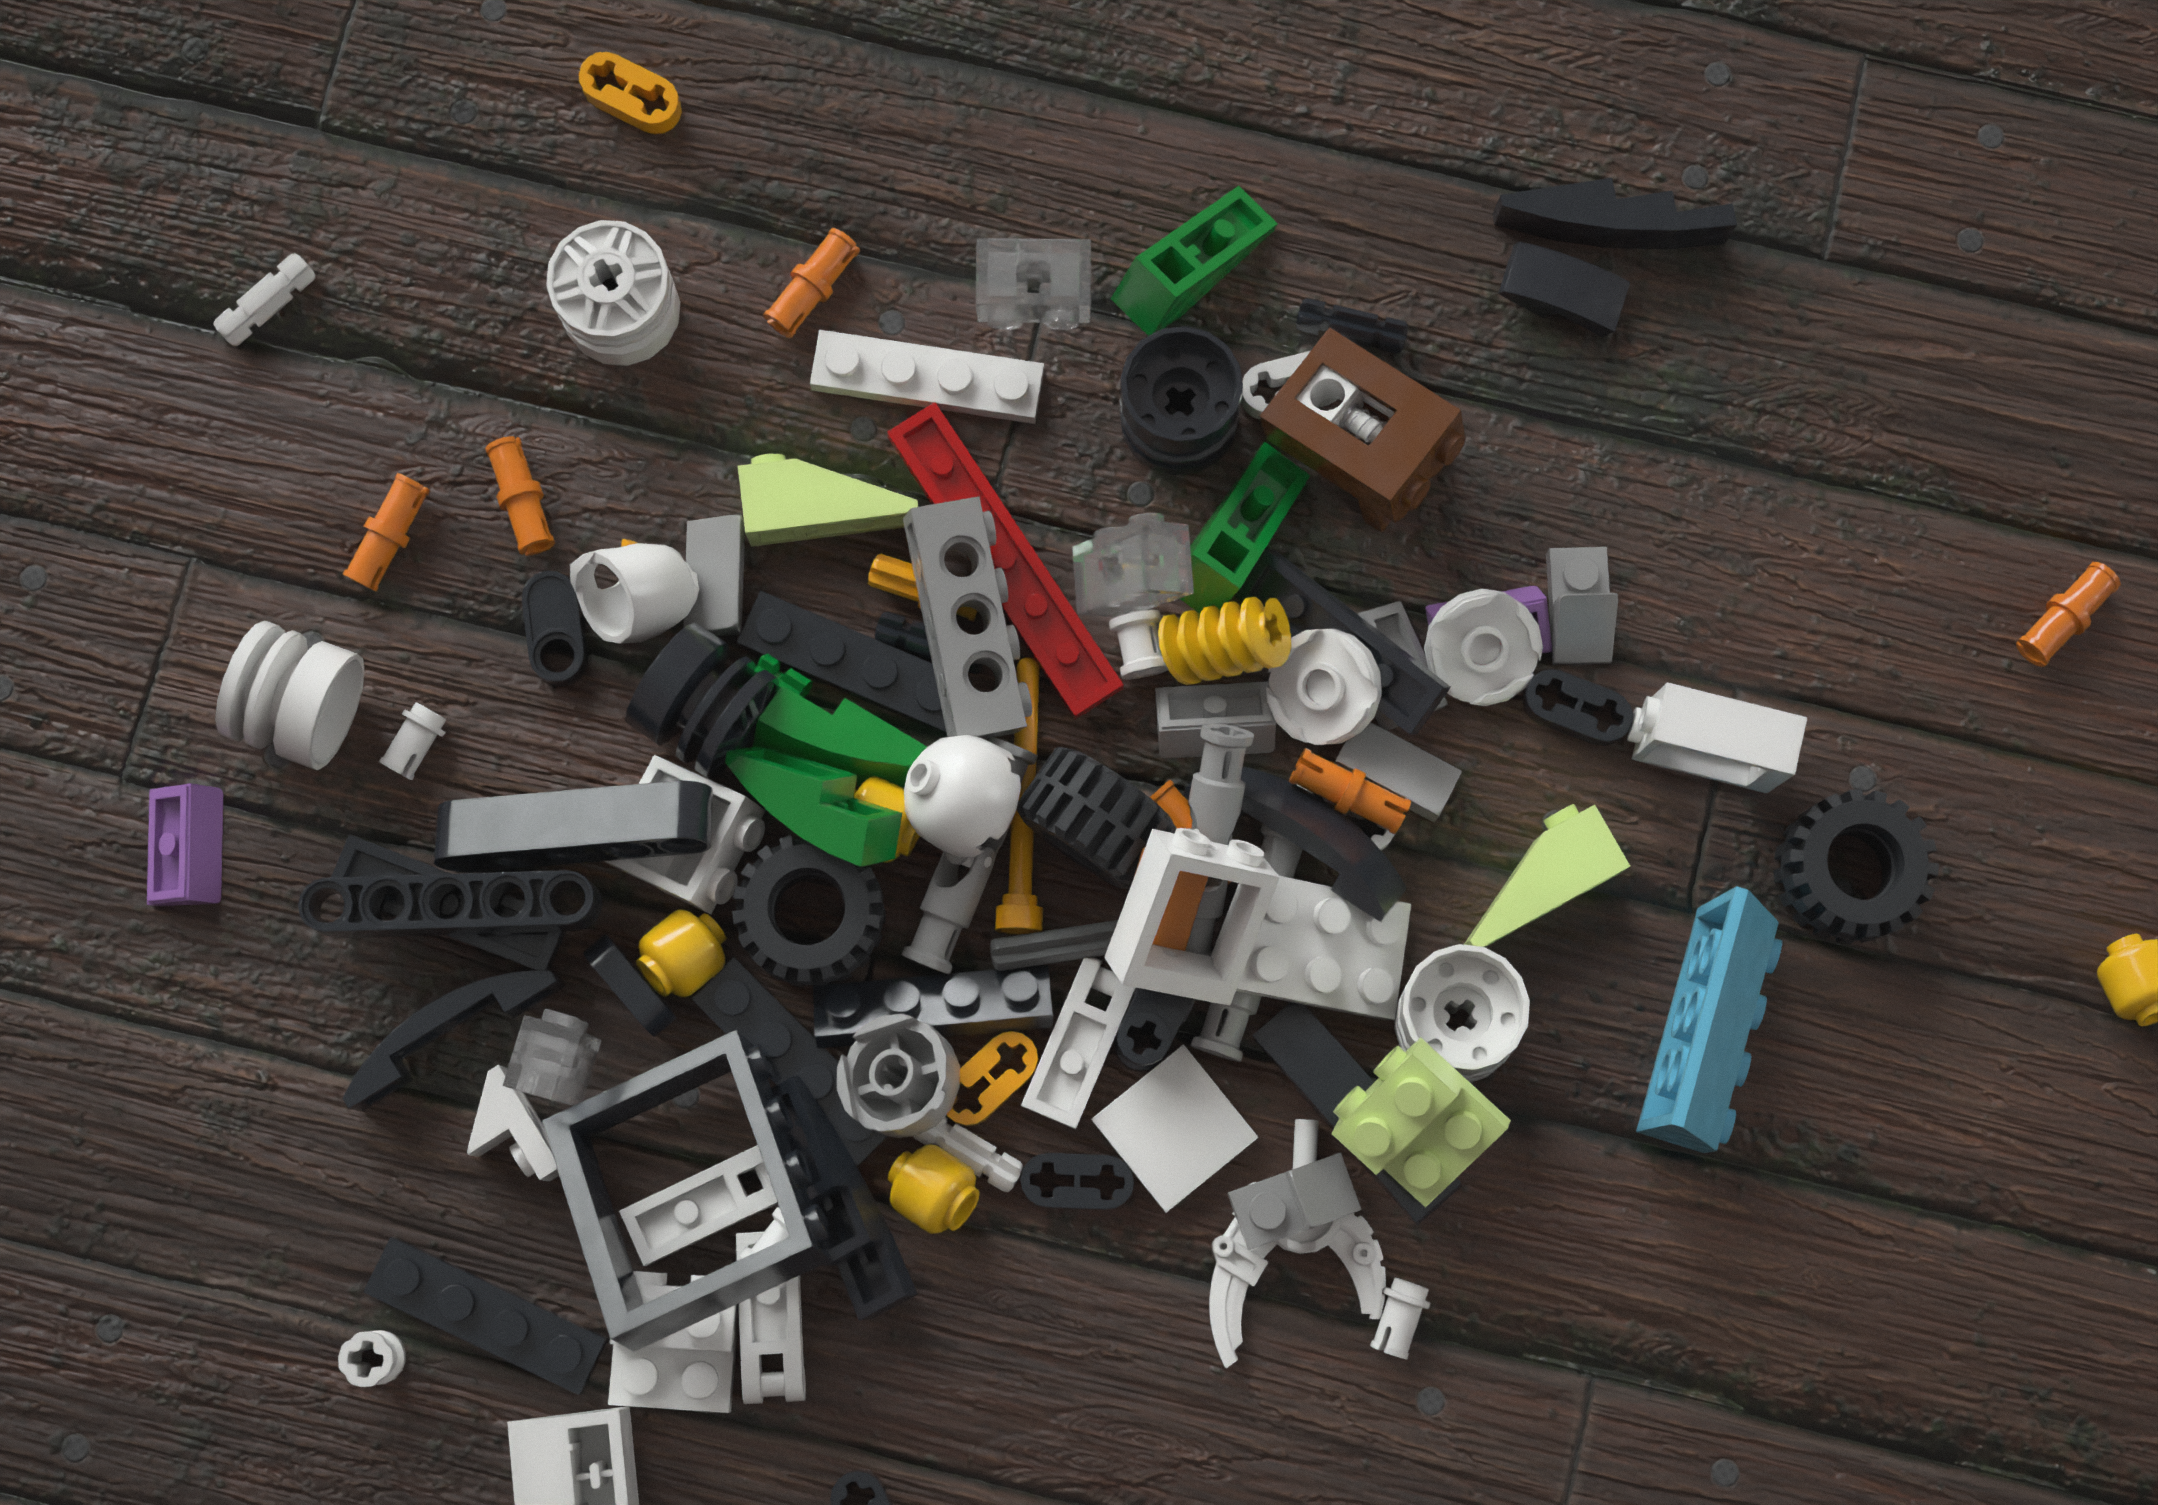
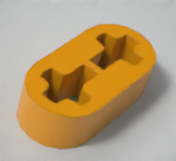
(636, 82)
(1000, 1089)

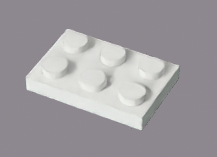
(1327, 952)

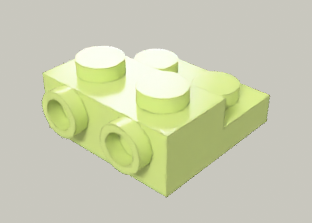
(1418, 1121)

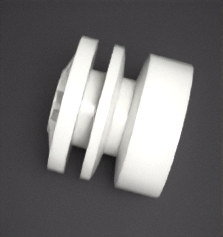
(621, 323)
(290, 695)
(1480, 985)

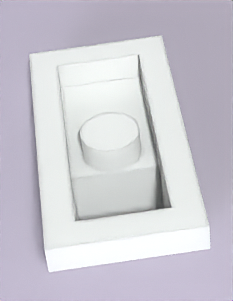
(507, 1114)

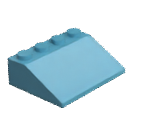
(1710, 1023)

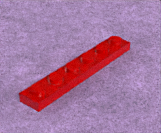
(1034, 599)

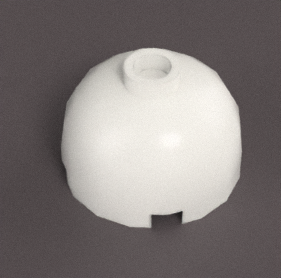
(961, 794)

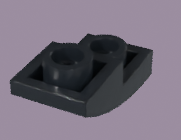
(1564, 285)

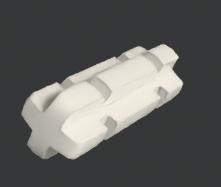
(264, 299)
(975, 1152)

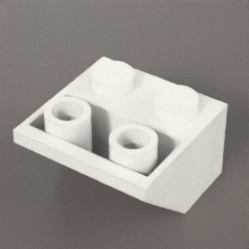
(574, 1459)

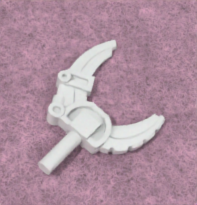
(1239, 1267)

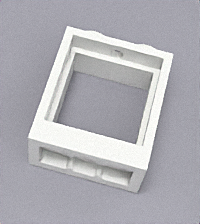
(1717, 738)
(1178, 971)

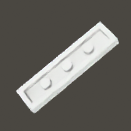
(927, 375)

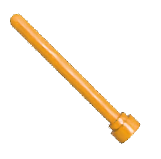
(1019, 907)

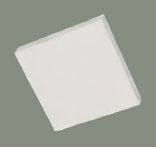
(1174, 1128)

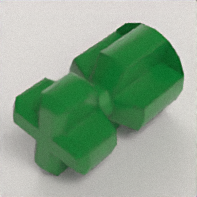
(790, 679)

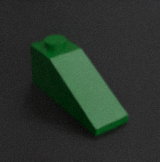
(1191, 261)
(1242, 527)

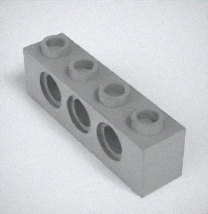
(965, 528)

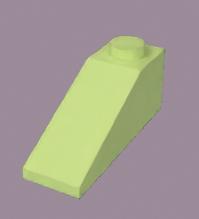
(807, 502)
(1557, 868)

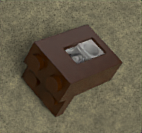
(1397, 466)

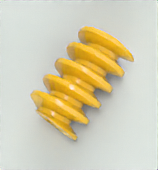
(1225, 640)

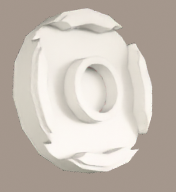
(1483, 646)
(1325, 687)

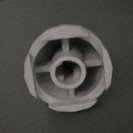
(898, 1076)

